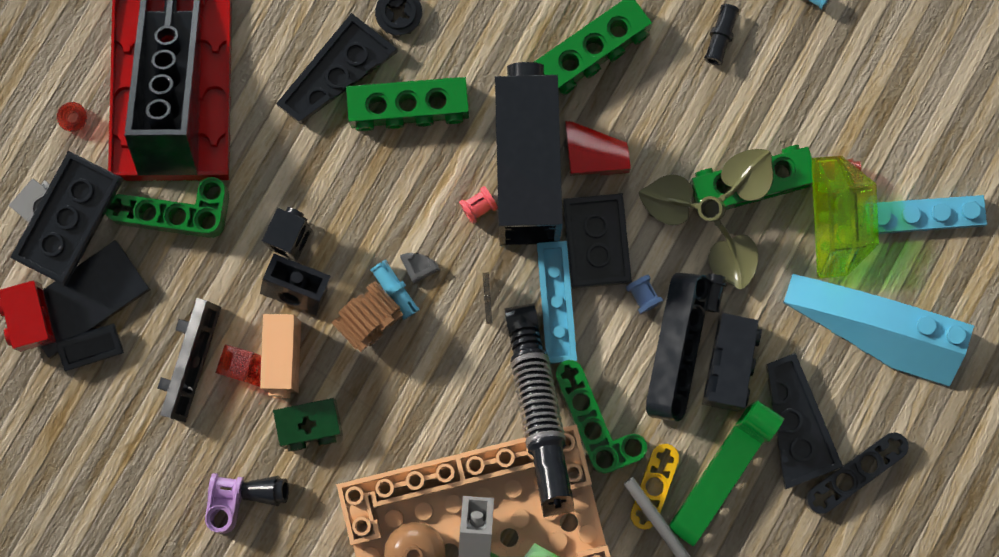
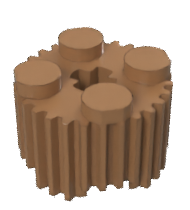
(367, 316)

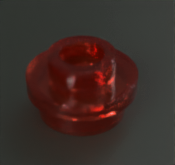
(67, 109)

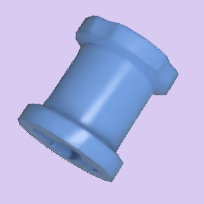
(644, 294)

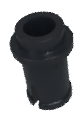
(717, 285)

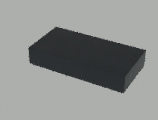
(89, 347)

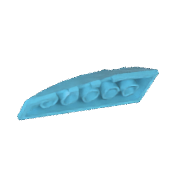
(886, 329)

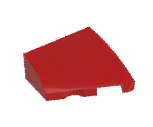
(595, 152)

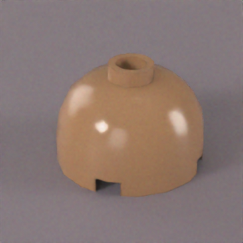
(414, 540)

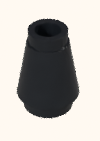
(266, 490)

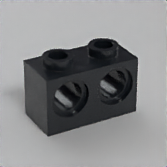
(287, 233)

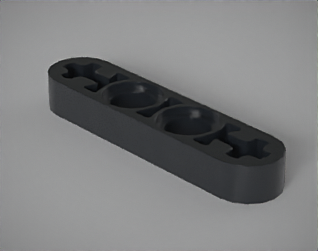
(859, 476)

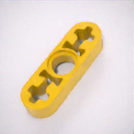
(655, 462)

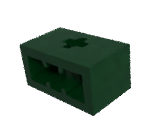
(289, 422)

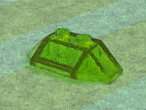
(842, 216)

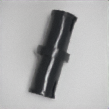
(721, 34)

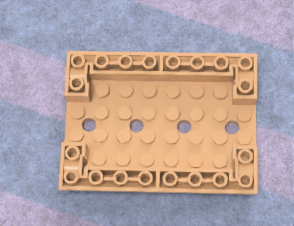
(435, 492)

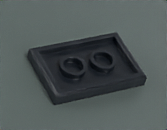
(597, 241)

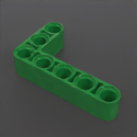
(753, 428)

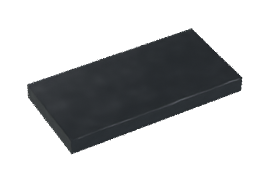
(67, 218)
(93, 294)

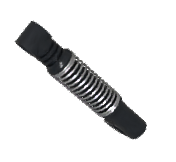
(544, 438)

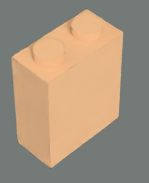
(280, 355)

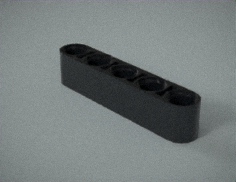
(678, 346)

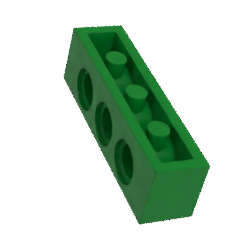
(625, 15)
(362, 97)
(795, 159)

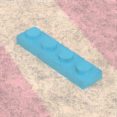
(931, 214)
(556, 301)

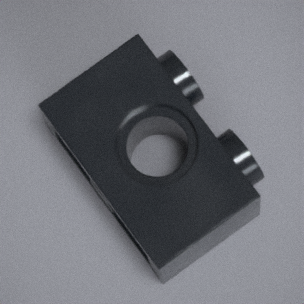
(294, 284)

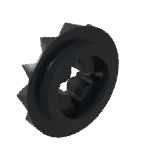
(401, 26)

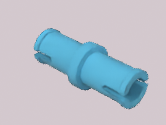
(394, 288)

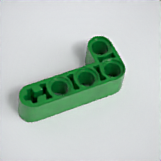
(167, 209)
(593, 415)

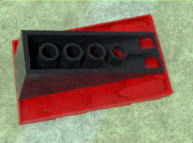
(170, 90)

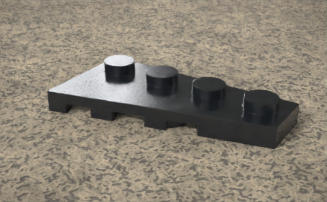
(340, 63)
(803, 436)

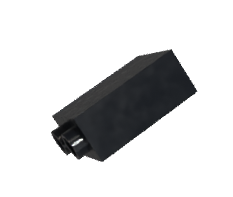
(528, 155)

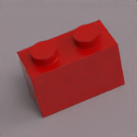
(26, 316)

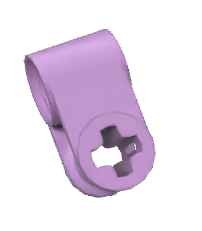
(223, 500)

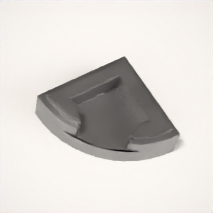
(418, 266)

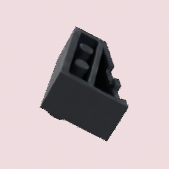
(732, 362)

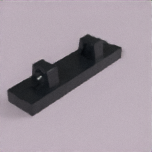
(190, 360)

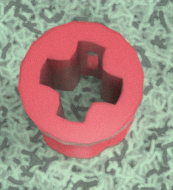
(478, 205)

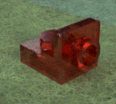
(240, 365)

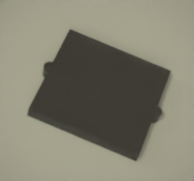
(488, 311)

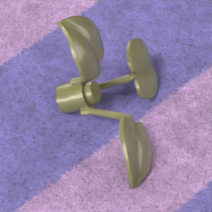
(748, 175)

